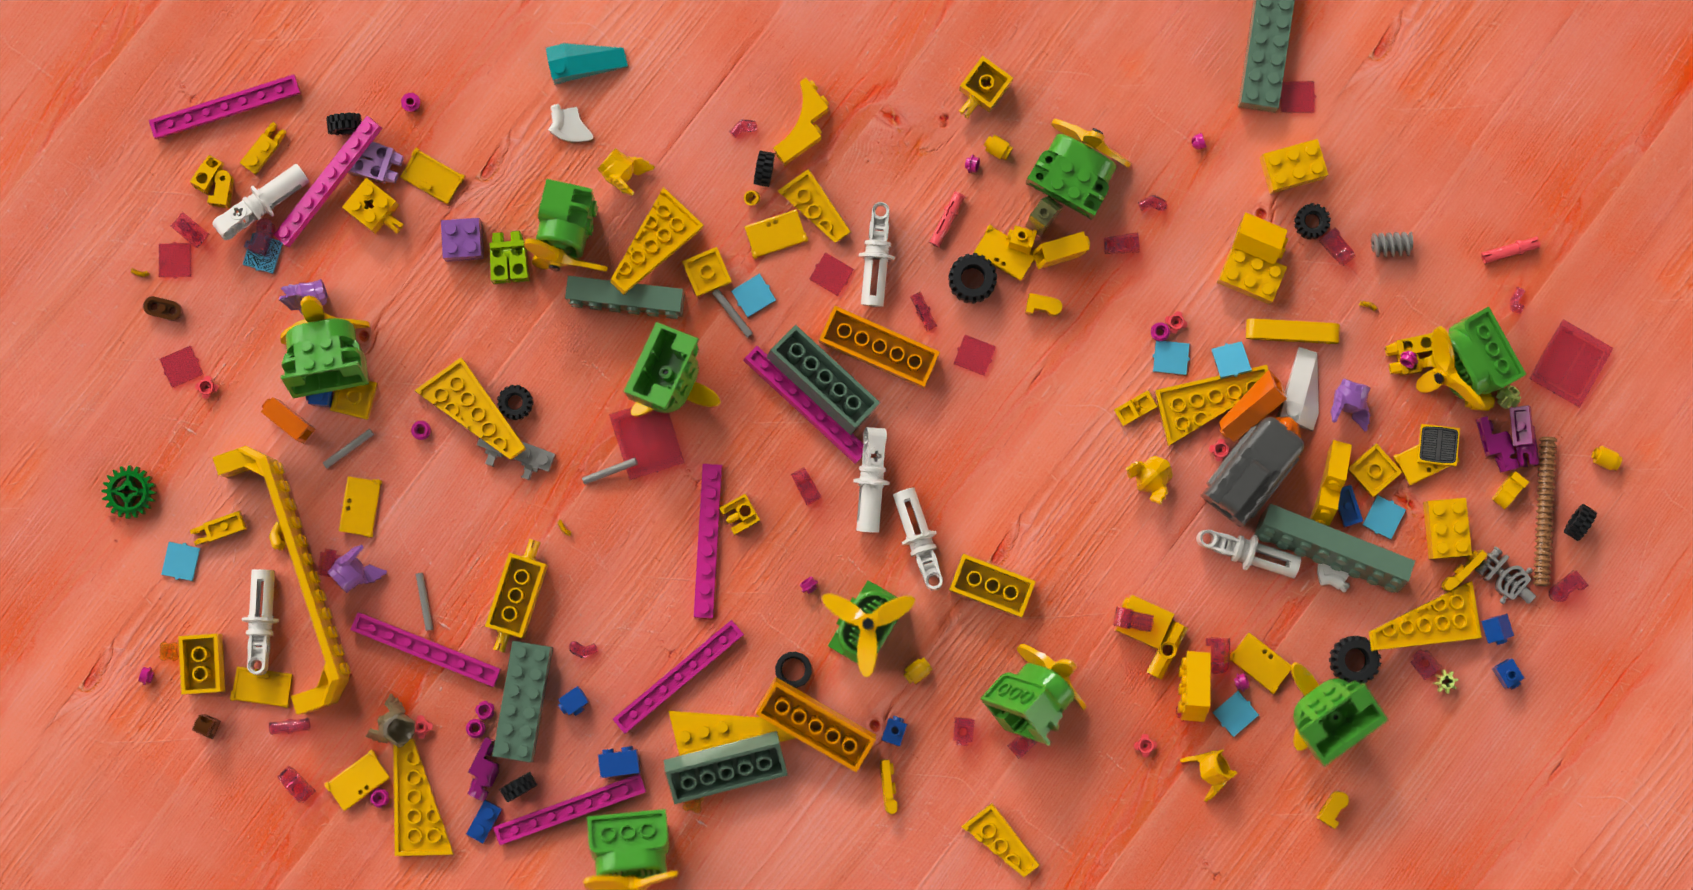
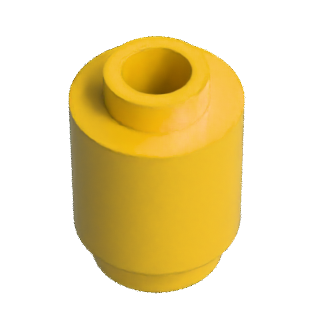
(998, 147)
(1487, 399)
(1606, 458)
(917, 671)

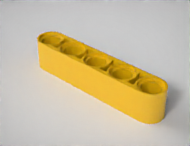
(1292, 331)

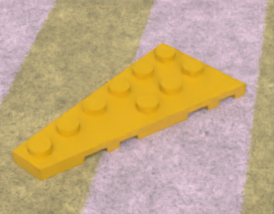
(660, 235)
(467, 402)
(1197, 402)
(1441, 620)
(704, 730)
(416, 813)

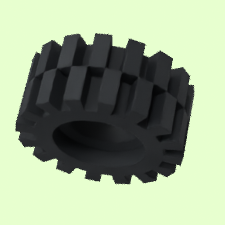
(343, 123)
(764, 168)
(1312, 232)
(523, 410)
(1580, 522)
(518, 787)

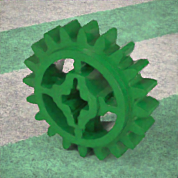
(129, 499)

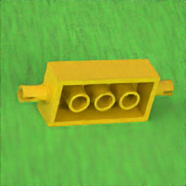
(516, 595)

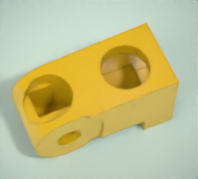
(205, 174)
(222, 191)
(1043, 304)
(1509, 489)
(1332, 807)

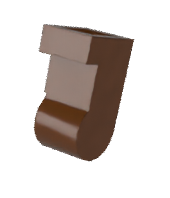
(206, 726)

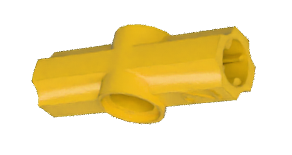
(1172, 638)

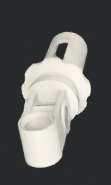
(260, 202)
(876, 248)
(871, 480)
(921, 544)
(1244, 550)
(260, 627)

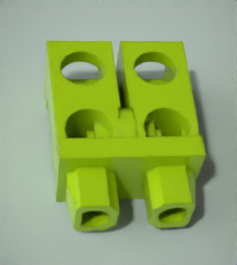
(505, 254)

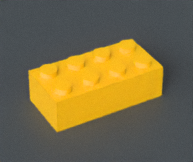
(992, 585)

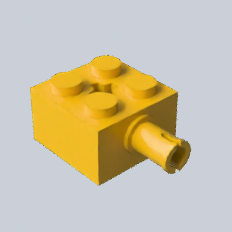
(983, 96)
(381, 212)

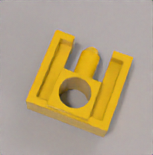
(737, 504)

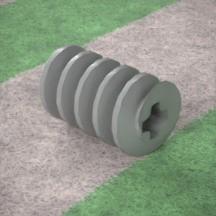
(1392, 243)

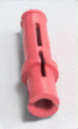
(947, 219)
(1518, 247)

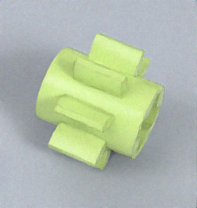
(1508, 397)
(1447, 686)

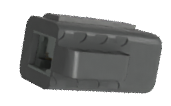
(1254, 468)

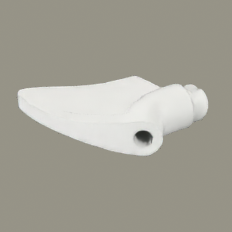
(568, 125)
(1331, 577)

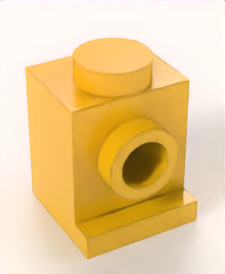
(1021, 244)

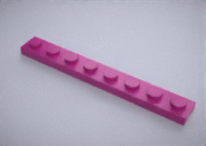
(224, 106)
(328, 181)
(846, 443)
(707, 541)
(425, 649)
(678, 676)
(569, 809)

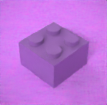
(462, 239)

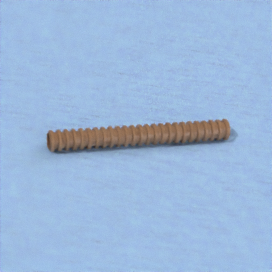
(1545, 511)

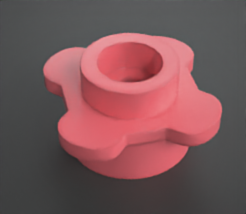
(1176, 317)
(207, 381)
(1215, 450)
(426, 726)
(1145, 750)

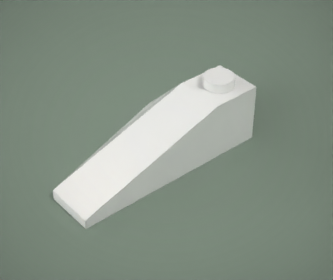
(1302, 390)

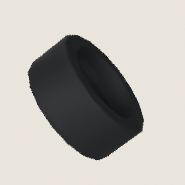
(808, 669)

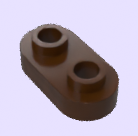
(163, 308)

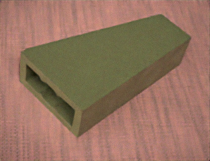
(1043, 215)

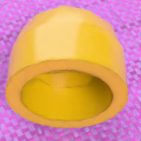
(749, 194)

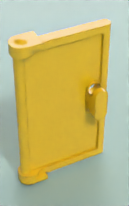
(427, 172)
(775, 234)
(995, 248)
(1415, 471)
(360, 506)
(1255, 660)
(261, 690)
(356, 778)

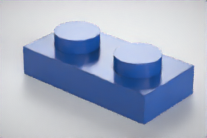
(1348, 507)
(484, 821)

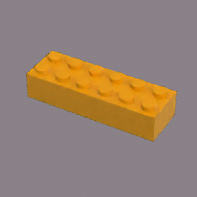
(879, 347)
(815, 724)

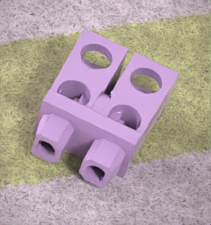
(379, 165)

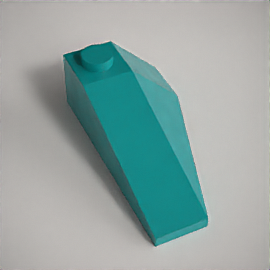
(578, 61)

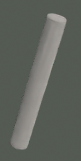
(732, 313)
(348, 448)
(609, 471)
(424, 601)

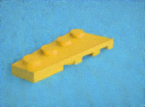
(812, 201)
(1001, 839)

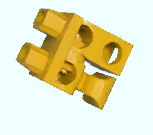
(1416, 344)

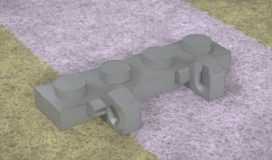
(532, 458)

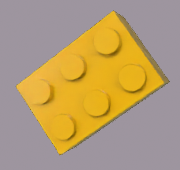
(1293, 166)
(1251, 275)
(1447, 528)
(201, 663)
(1195, 686)

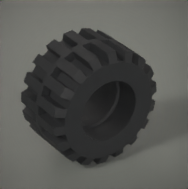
(984, 267)
(1338, 659)

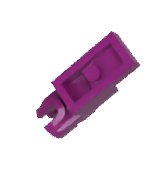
(1524, 435)
(1497, 444)
(484, 770)

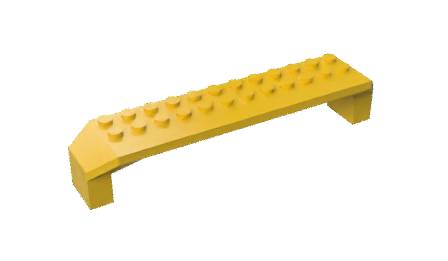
(335, 671)

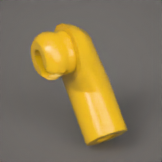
(275, 538)

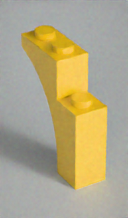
(804, 133)
(1332, 482)

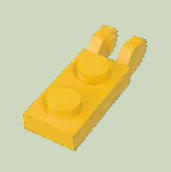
(262, 149)
(220, 528)
(1463, 571)
(887, 786)

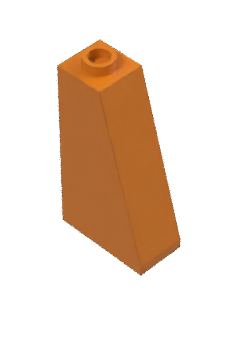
(1253, 406)

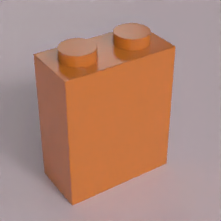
(287, 419)

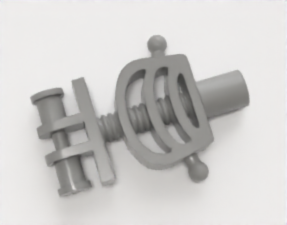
(1521, 589)

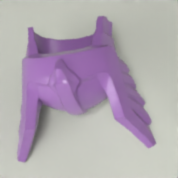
(296, 293)
(1352, 399)
(350, 572)

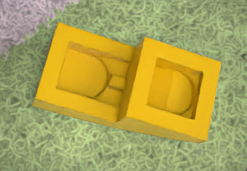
(1136, 407)

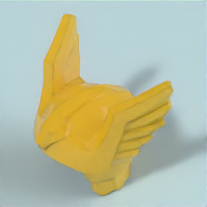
(619, 169)
(1152, 477)
(1213, 770)

